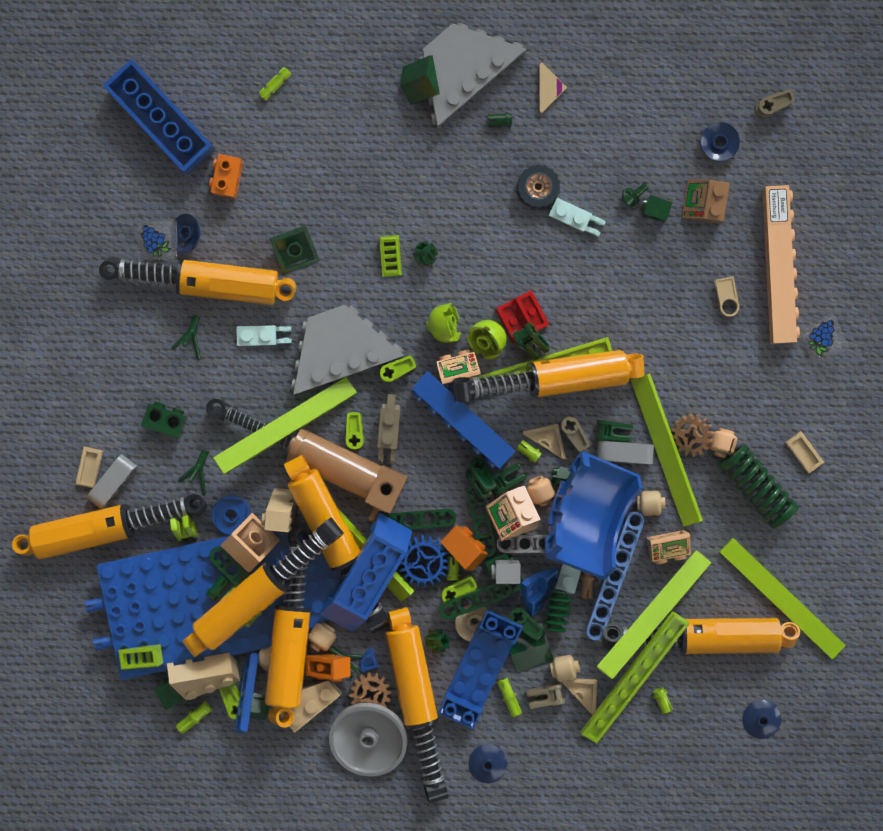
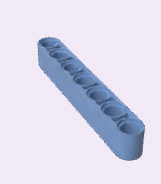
(614, 585)

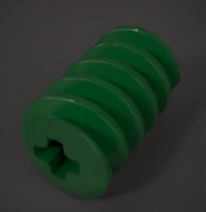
(558, 612)

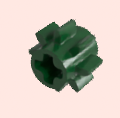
(425, 253)
(437, 641)

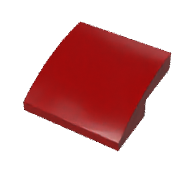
(529, 311)

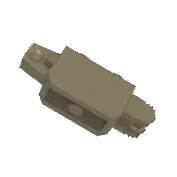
(389, 428)

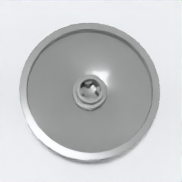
(368, 739)

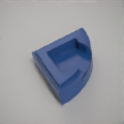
(368, 661)

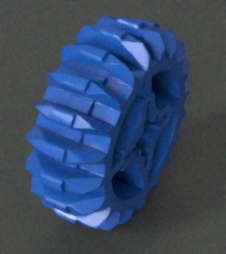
(429, 577)

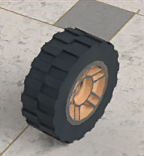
(538, 175)

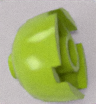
(443, 323)
(487, 338)

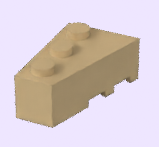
(280, 511)
(203, 676)
(313, 700)

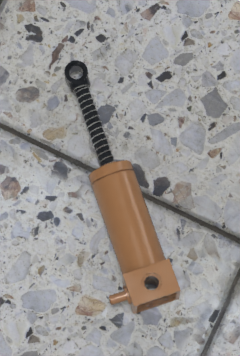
(331, 460)

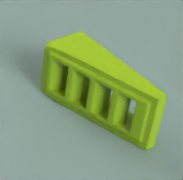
(386, 239)
(150, 650)

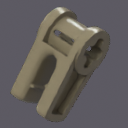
(775, 102)
(576, 435)
(548, 690)

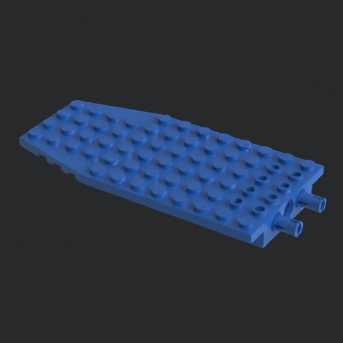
(164, 592)

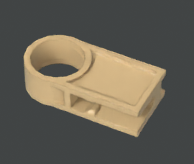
(726, 291)

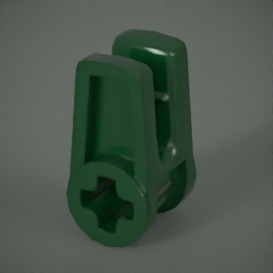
(528, 336)
(606, 428)
(480, 478)
(505, 485)
(530, 626)

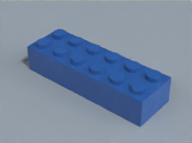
(159, 117)
(459, 416)

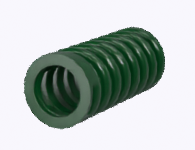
(740, 454)

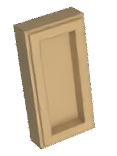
(804, 452)
(89, 467)

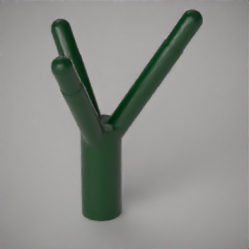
(191, 331)
(197, 467)
(332, 650)

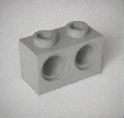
(506, 571)

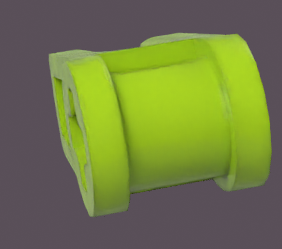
(400, 368)
(354, 427)
(183, 529)
(460, 587)
(230, 698)

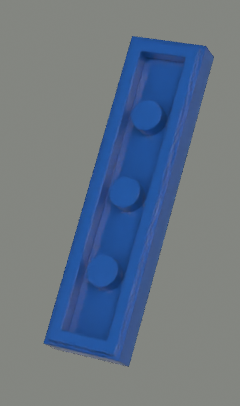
(246, 693)

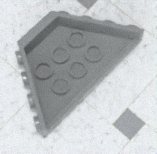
(465, 65)
(339, 346)

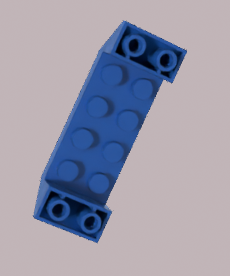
(368, 574)
(479, 669)

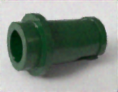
(502, 119)
(217, 588)

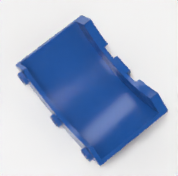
(590, 515)

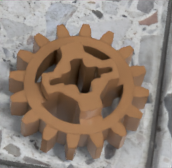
(700, 436)
(382, 687)

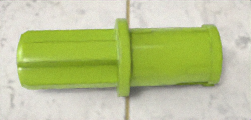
(509, 697)
(194, 717)

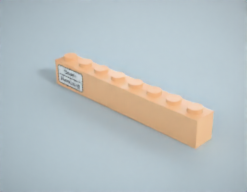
(780, 264)

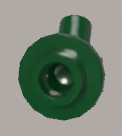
(631, 197)

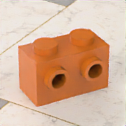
(226, 176)
(464, 547)
(328, 667)

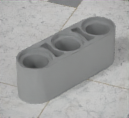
(625, 452)
(110, 482)
(515, 548)

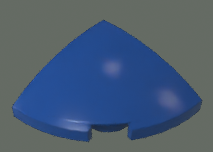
(536, 589)

